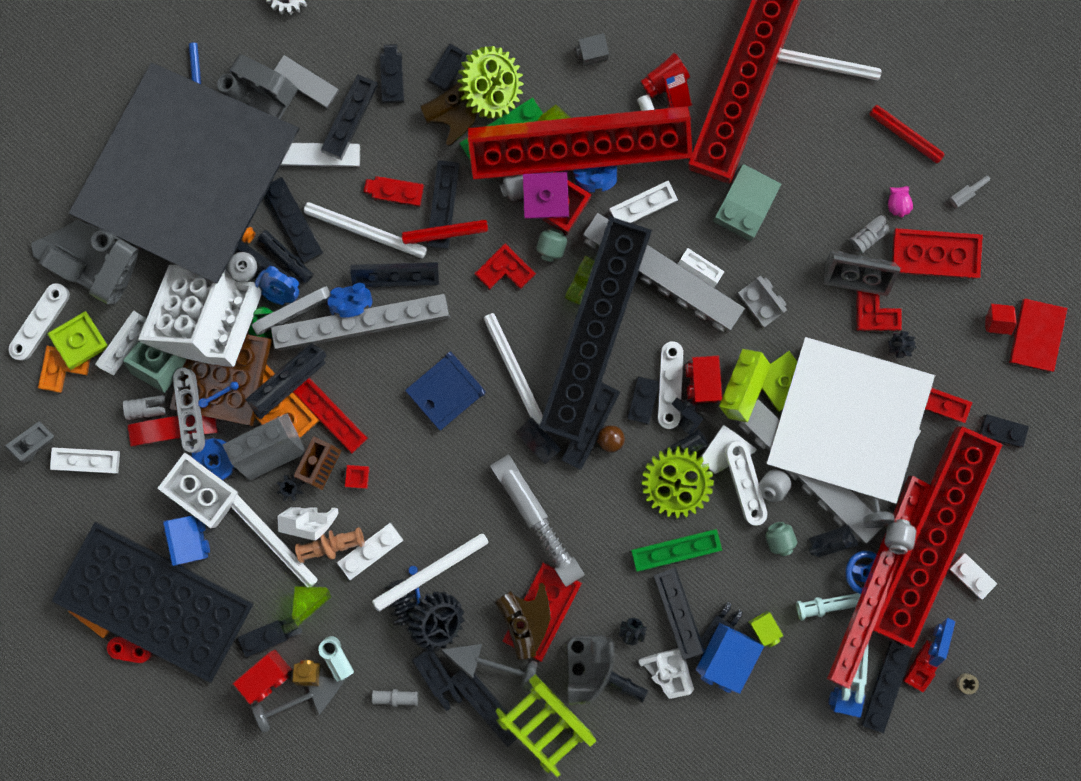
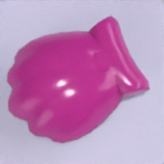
(900, 201)

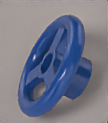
(856, 571)

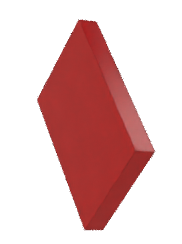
(1038, 335)

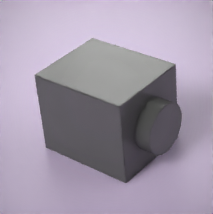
(592, 49)

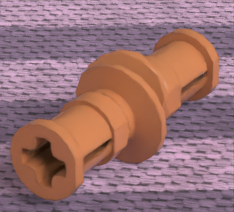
(329, 545)

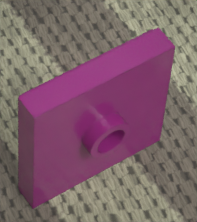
(545, 195)

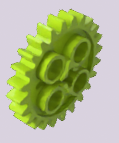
(490, 82)
(683, 463)

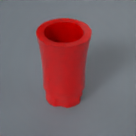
(654, 83)

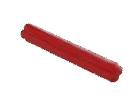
(906, 134)
(444, 232)

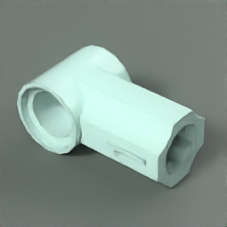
(337, 660)

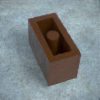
(317, 463)

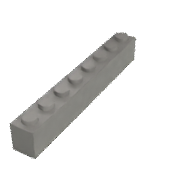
(677, 282)
(370, 321)
(839, 500)

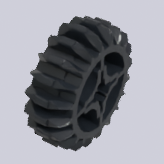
(435, 626)

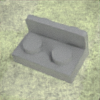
(762, 301)

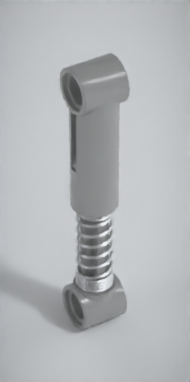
(535, 518)

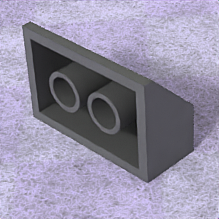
(860, 273)
(265, 447)

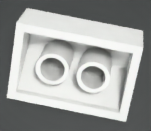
(198, 491)

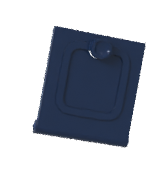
(448, 387)

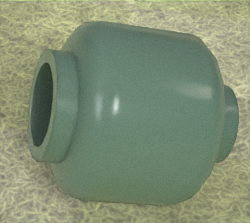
(551, 244)
(781, 538)

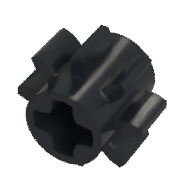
(902, 344)
(283, 485)
(632, 631)

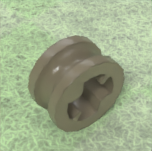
(975, 684)

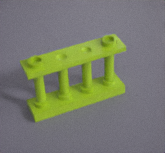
(553, 705)

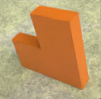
(55, 368)

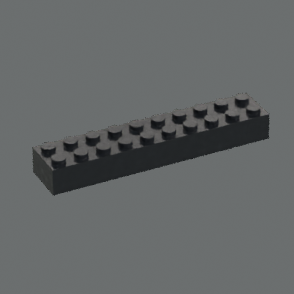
(595, 329)

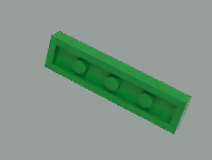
(524, 113)
(676, 550)

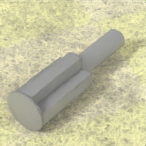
(967, 192)

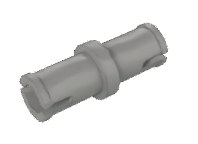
(395, 698)

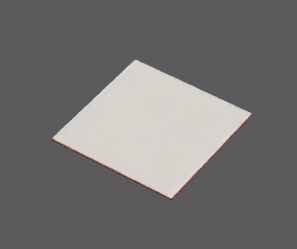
(850, 419)

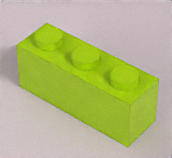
(745, 385)

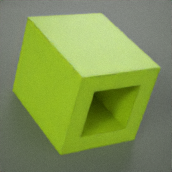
(766, 629)

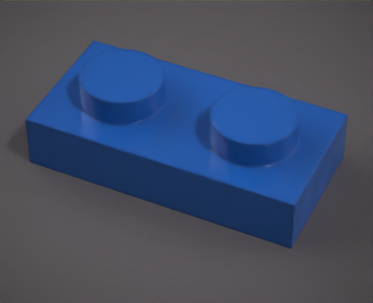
(939, 648)

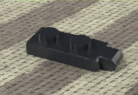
(392, 74)

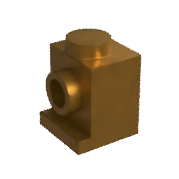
(306, 673)

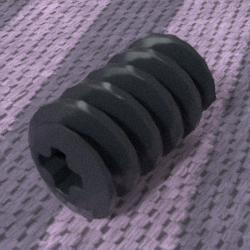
(402, 605)

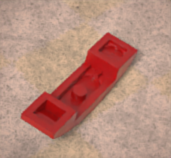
(165, 429)

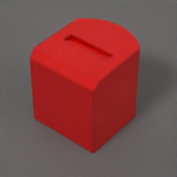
(1000, 319)

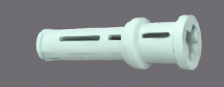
(820, 607)

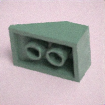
(747, 202)
(153, 365)

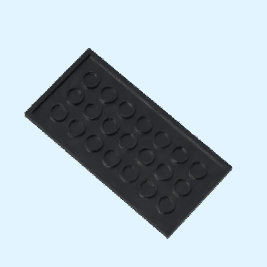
(152, 602)

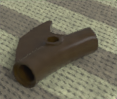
(452, 111)
(534, 615)

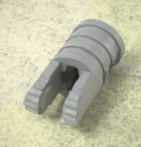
(869, 234)
(140, 407)

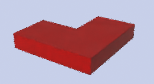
(506, 263)
(872, 317)

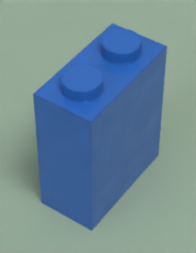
(729, 659)

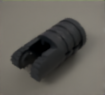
(693, 442)

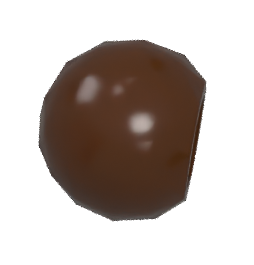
(611, 438)

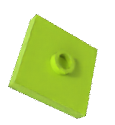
(78, 340)
(779, 380)

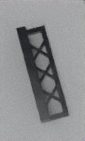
(286, 380)

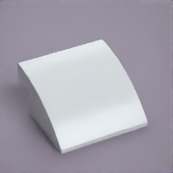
(200, 317)

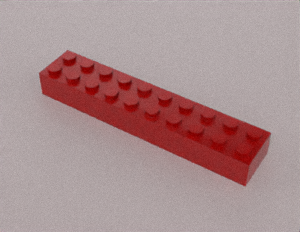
(742, 88)
(580, 142)
(938, 533)

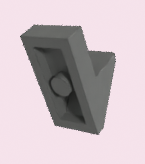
(29, 442)

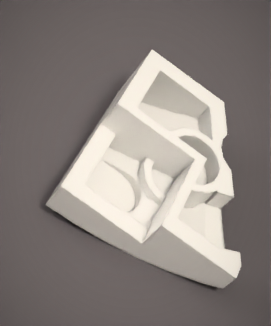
(715, 451)
(305, 522)
(670, 672)

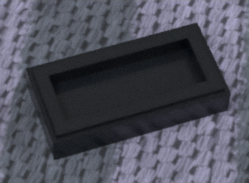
(448, 67)

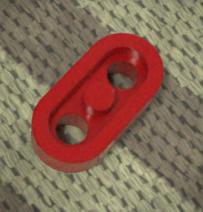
(128, 651)

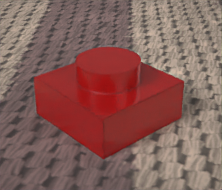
(357, 476)

